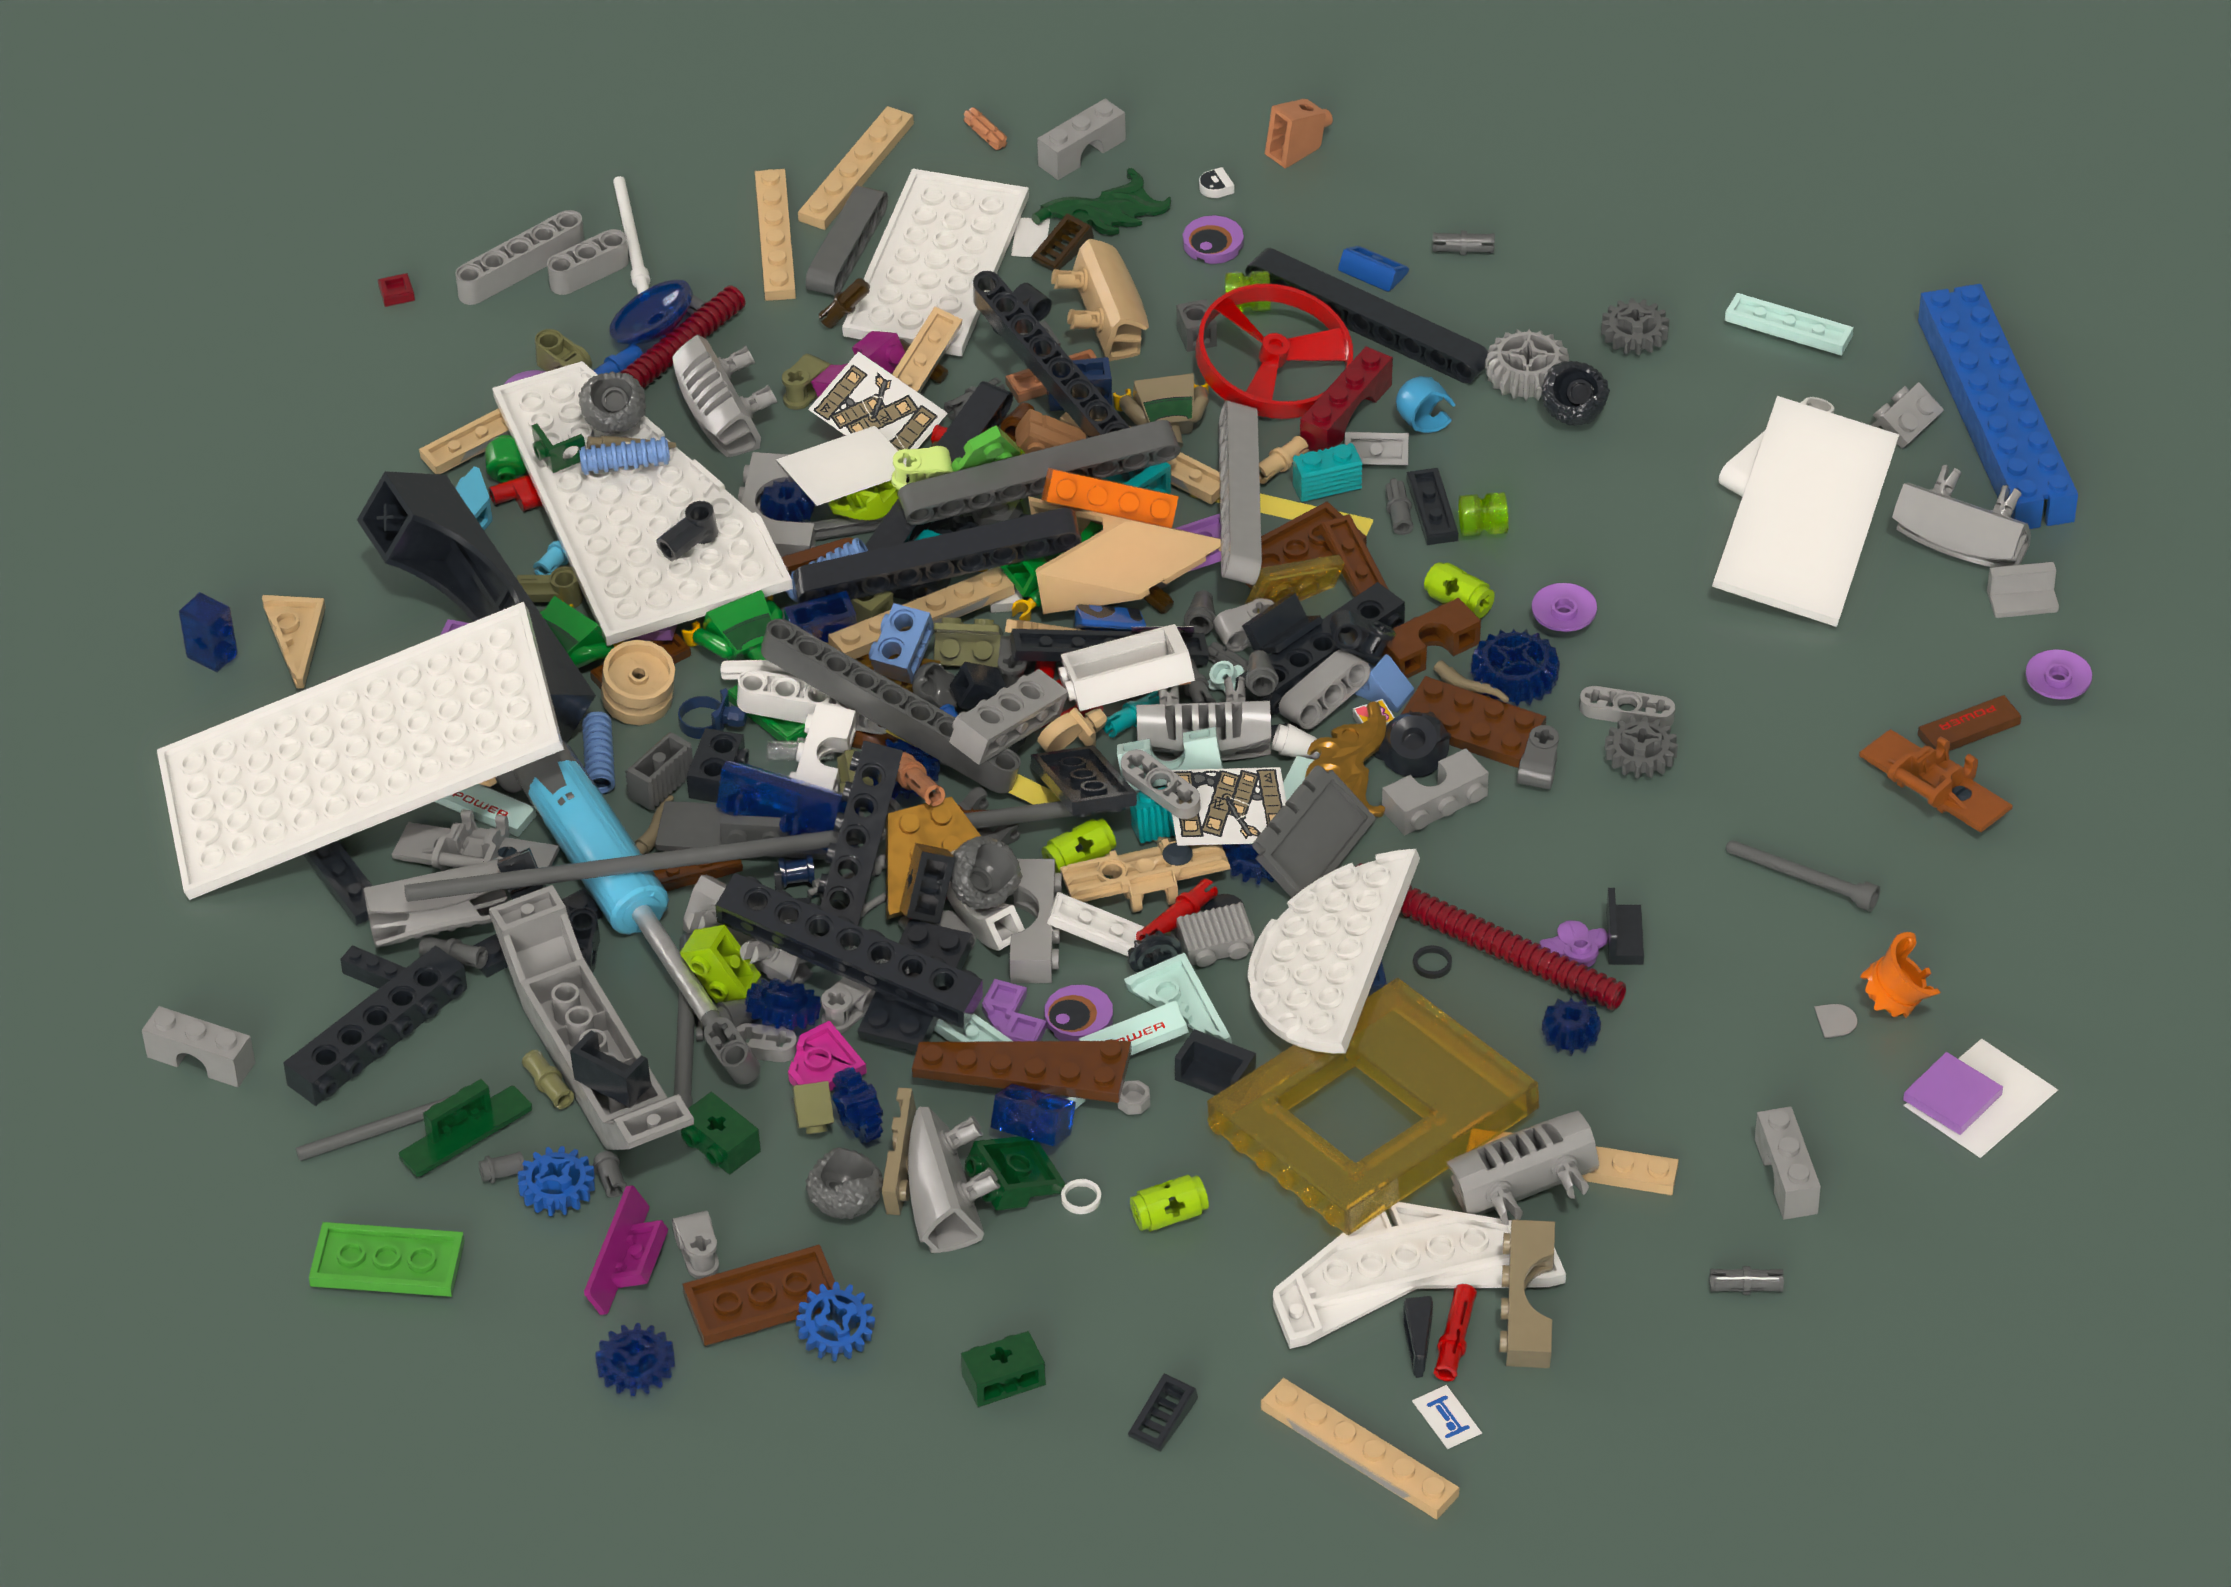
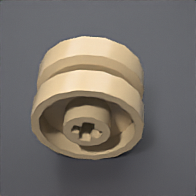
(637, 682)

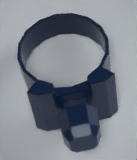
(723, 715)

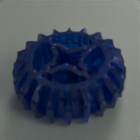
(1516, 665)

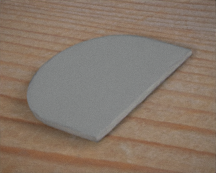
(1836, 1019)

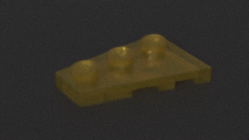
(1301, 577)

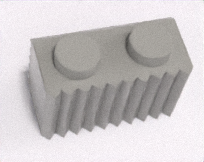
(1215, 934)

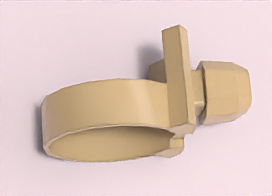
(1069, 727)

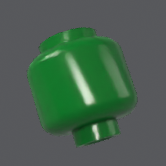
(504, 459)

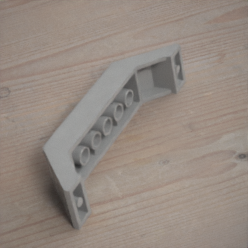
(568, 1003)

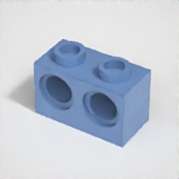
(908, 644)

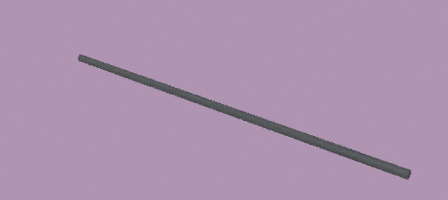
(697, 856)

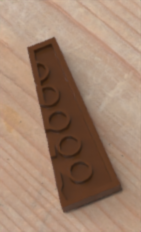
(1053, 1067)

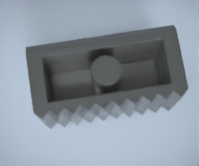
(659, 771)

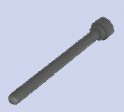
(1864, 895)

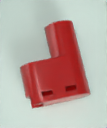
(520, 489)

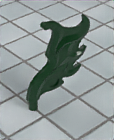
(1112, 208)

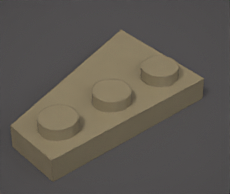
(896, 1177)

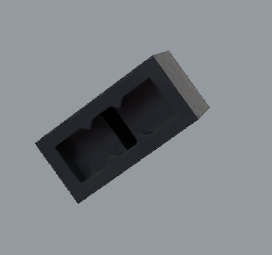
(706, 767)

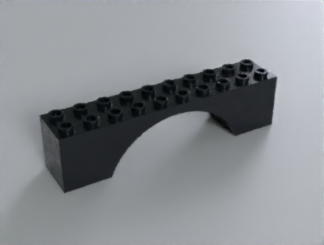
(431, 533)

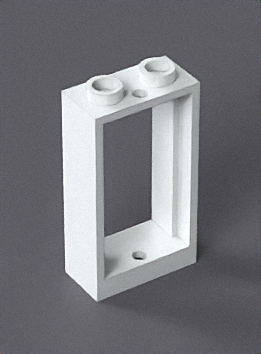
(1126, 667)

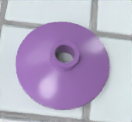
(1564, 607)
(2058, 674)

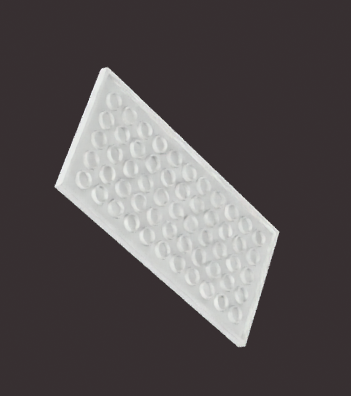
(358, 750)

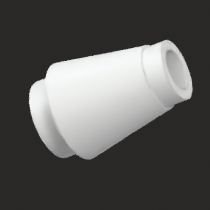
(1293, 742)

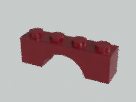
(1362, 379)

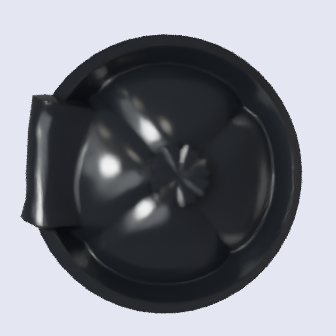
(1415, 744)

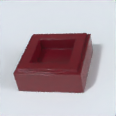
(396, 290)

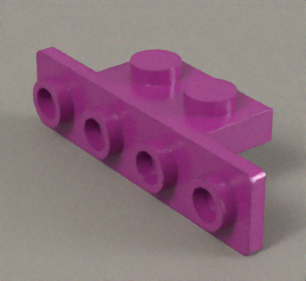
(626, 1252)

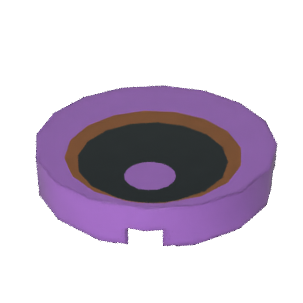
(1213, 239)
(1078, 1012)

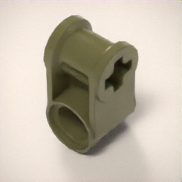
(557, 351)
(798, 381)

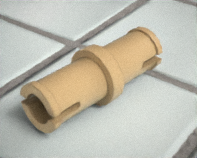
(1281, 458)

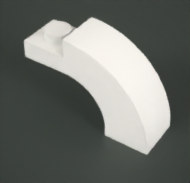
(990, 926)

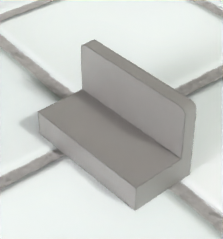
(1380, 447)
(2022, 589)

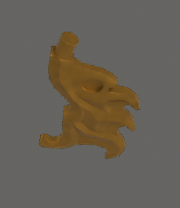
(1349, 750)

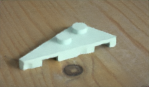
(1178, 981)

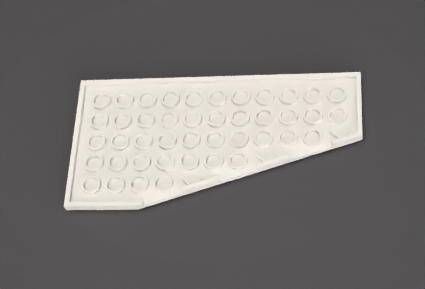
(614, 518)

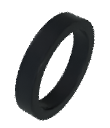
(1432, 974)

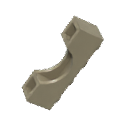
(1528, 1332)

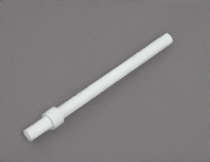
(639, 274)

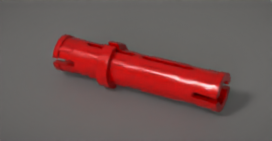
(1184, 904)
(1452, 1343)

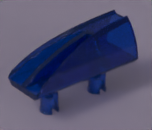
(764, 793)

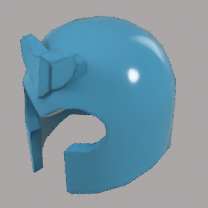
(1416, 402)

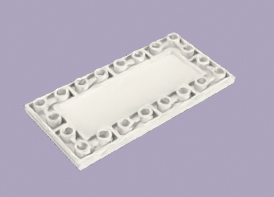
(1806, 511)

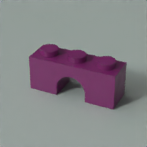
(880, 347)

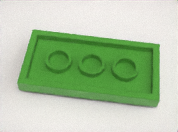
(386, 1259)

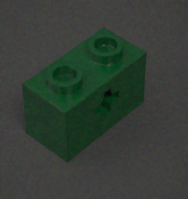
(721, 1134)
(1003, 1368)

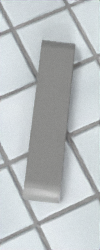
(518, 257)

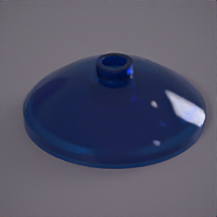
(652, 313)

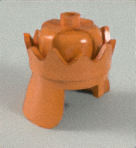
(1896, 980)

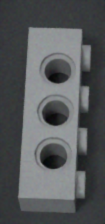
(1008, 716)

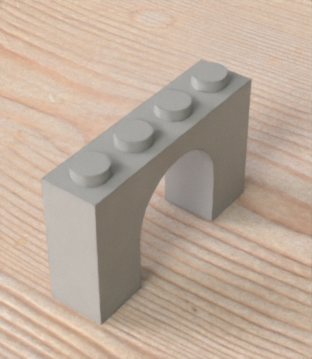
(762, 471)

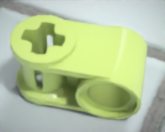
(920, 464)

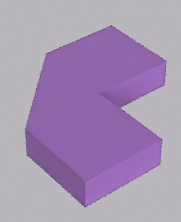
(1002, 1009)

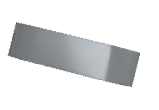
(766, 1041)

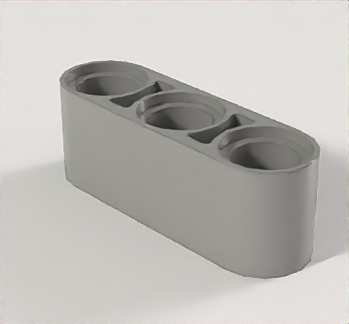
(588, 261)
(1324, 689)

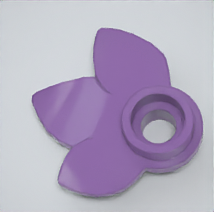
(1577, 942)

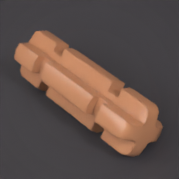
(985, 128)

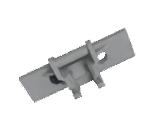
(466, 844)

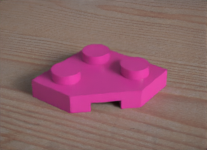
(821, 1055)

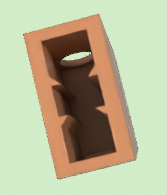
(1295, 131)

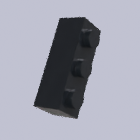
(368, 967)

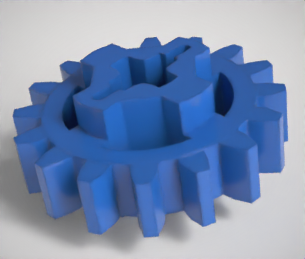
(556, 1181)
(827, 1334)

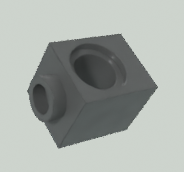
(1188, 324)

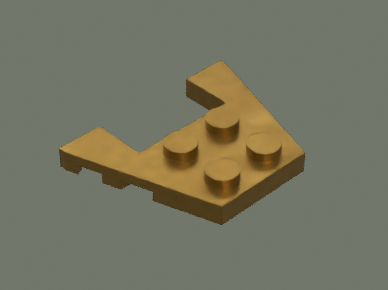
(925, 824)

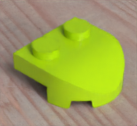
(867, 503)

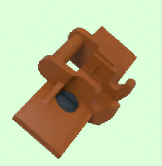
(1937, 778)

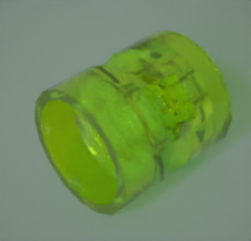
(1238, 279)
(1483, 514)

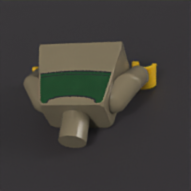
(1167, 399)

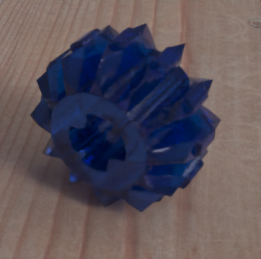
(786, 502)
(1571, 1025)

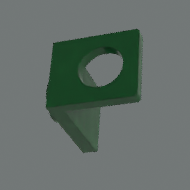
(554, 453)

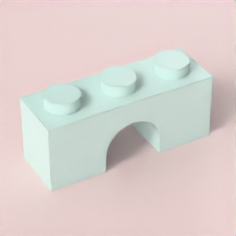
(1199, 752)

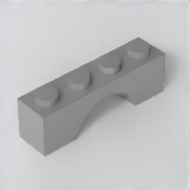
(1032, 949)

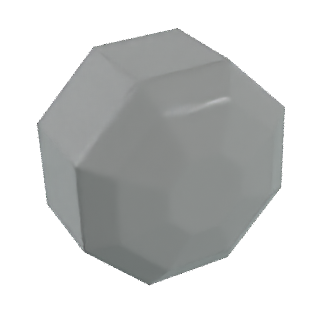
(1134, 1097)

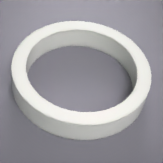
(1081, 1183)

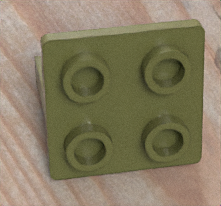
(967, 642)

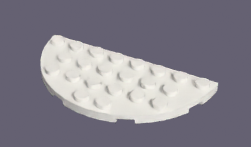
(1325, 949)

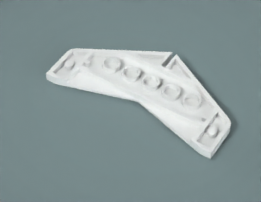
(1386, 1262)

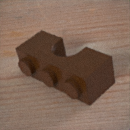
(1446, 626)

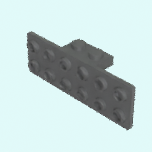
(701, 825)

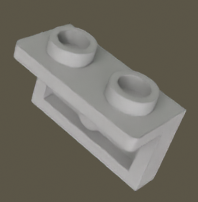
(1909, 414)

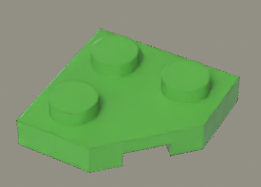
(986, 448)

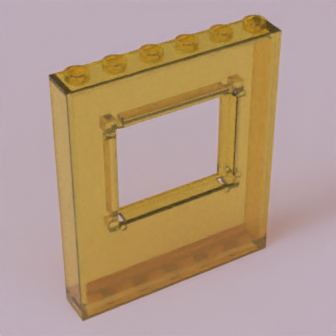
(1415, 1054)

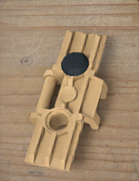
(1142, 872)

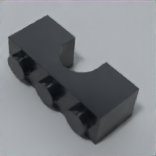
(977, 683)

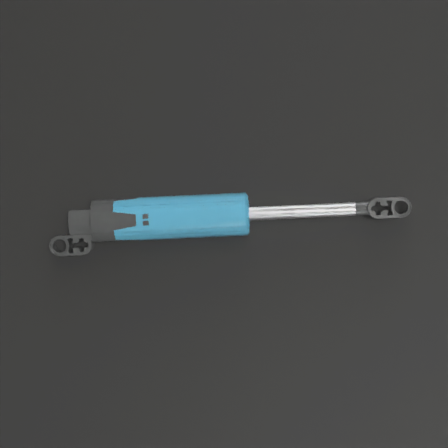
(630, 902)

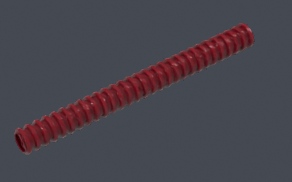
(700, 323)
(1513, 948)

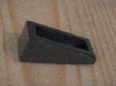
(1417, 1327)
(1166, 1386)

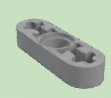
(1604, 696)
(1165, 797)

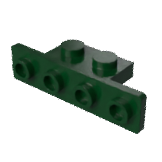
(462, 1123)

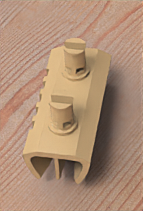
(1108, 297)

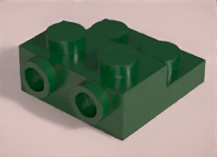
(1020, 1167)

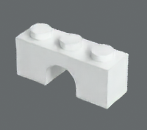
(828, 731)

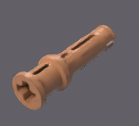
(914, 777)

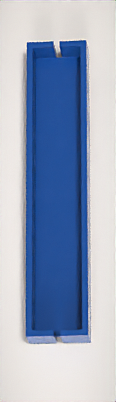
(1997, 404)

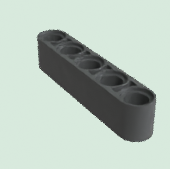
(846, 240)

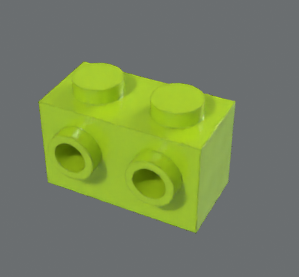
(717, 963)

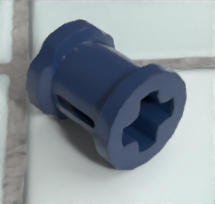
(797, 870)

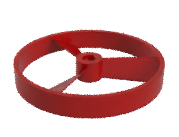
(1275, 348)

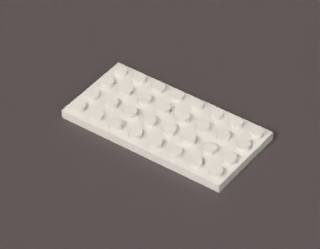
(932, 250)

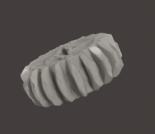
(1521, 362)

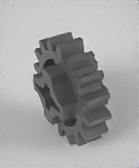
(1635, 326)
(1641, 747)

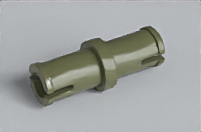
(548, 1079)

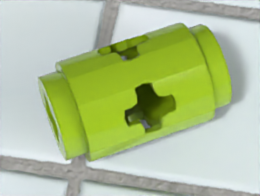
(1447, 582)
(1093, 835)
(1150, 1203)

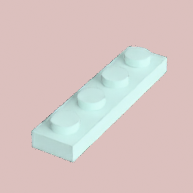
(1789, 324)

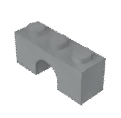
(1062, 147)
(1414, 806)
(223, 1051)
(1794, 1175)

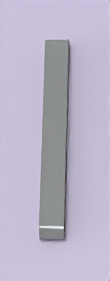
(1239, 493)

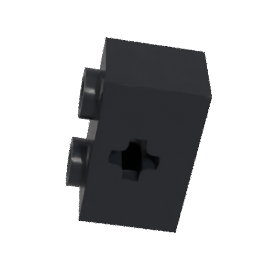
(927, 883)

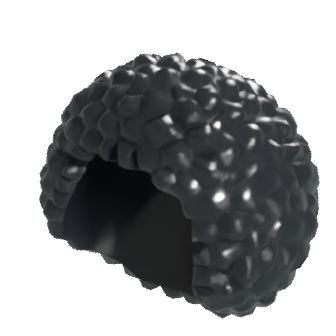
(1574, 392)

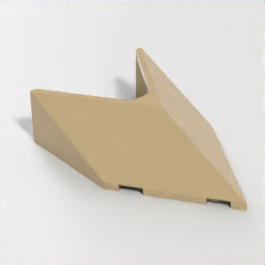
(1117, 561)

